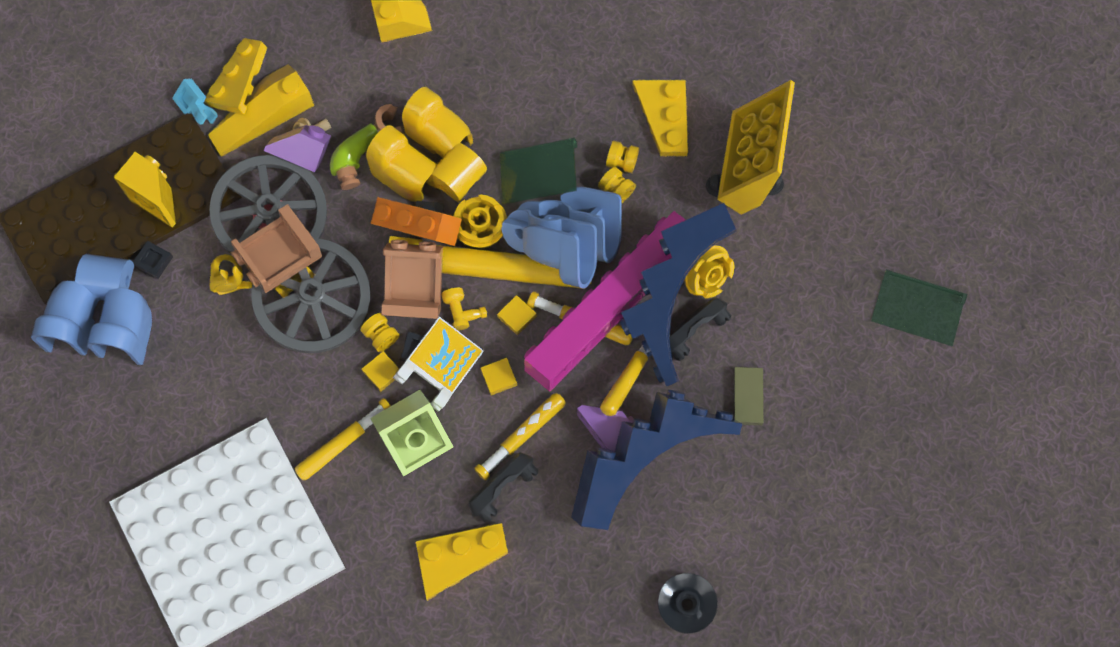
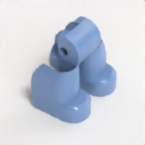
(568, 232)
(69, 311)

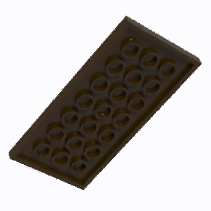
(97, 218)

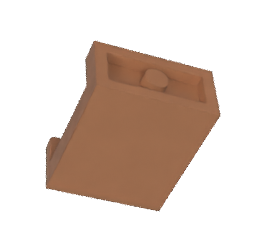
(276, 251)
(413, 279)

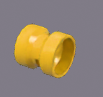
(616, 155)
(614, 183)
(379, 332)

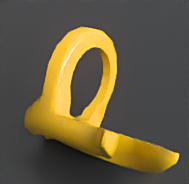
(225, 284)

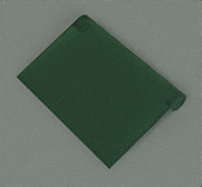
(538, 171)
(919, 307)

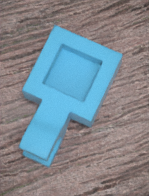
(191, 99)

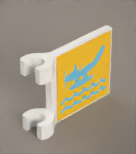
(442, 360)

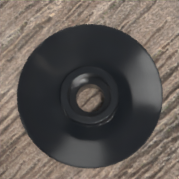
(696, 590)

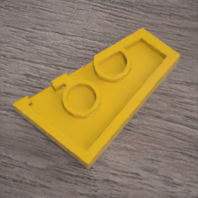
(235, 80)
(666, 113)
(458, 555)

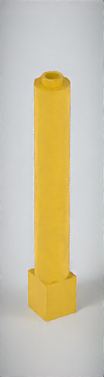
(494, 265)

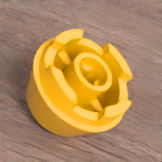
(480, 221)
(710, 273)

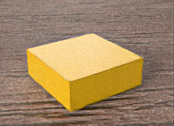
(517, 315)
(381, 371)
(498, 376)

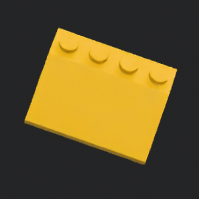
(755, 149)

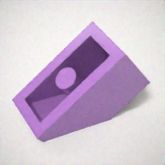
(301, 146)
(602, 427)

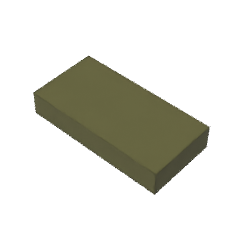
(748, 395)

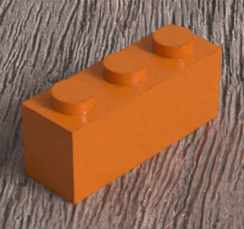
(416, 221)

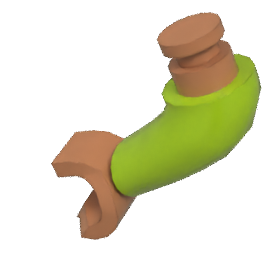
(347, 155)

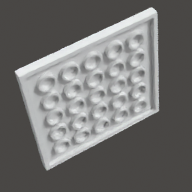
(226, 536)

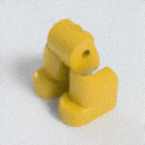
(440, 132)

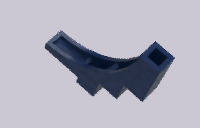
(652, 318)
(610, 472)

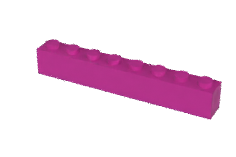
(598, 311)

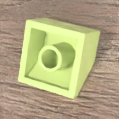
(412, 432)

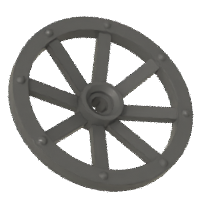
(262, 215)
(314, 302)

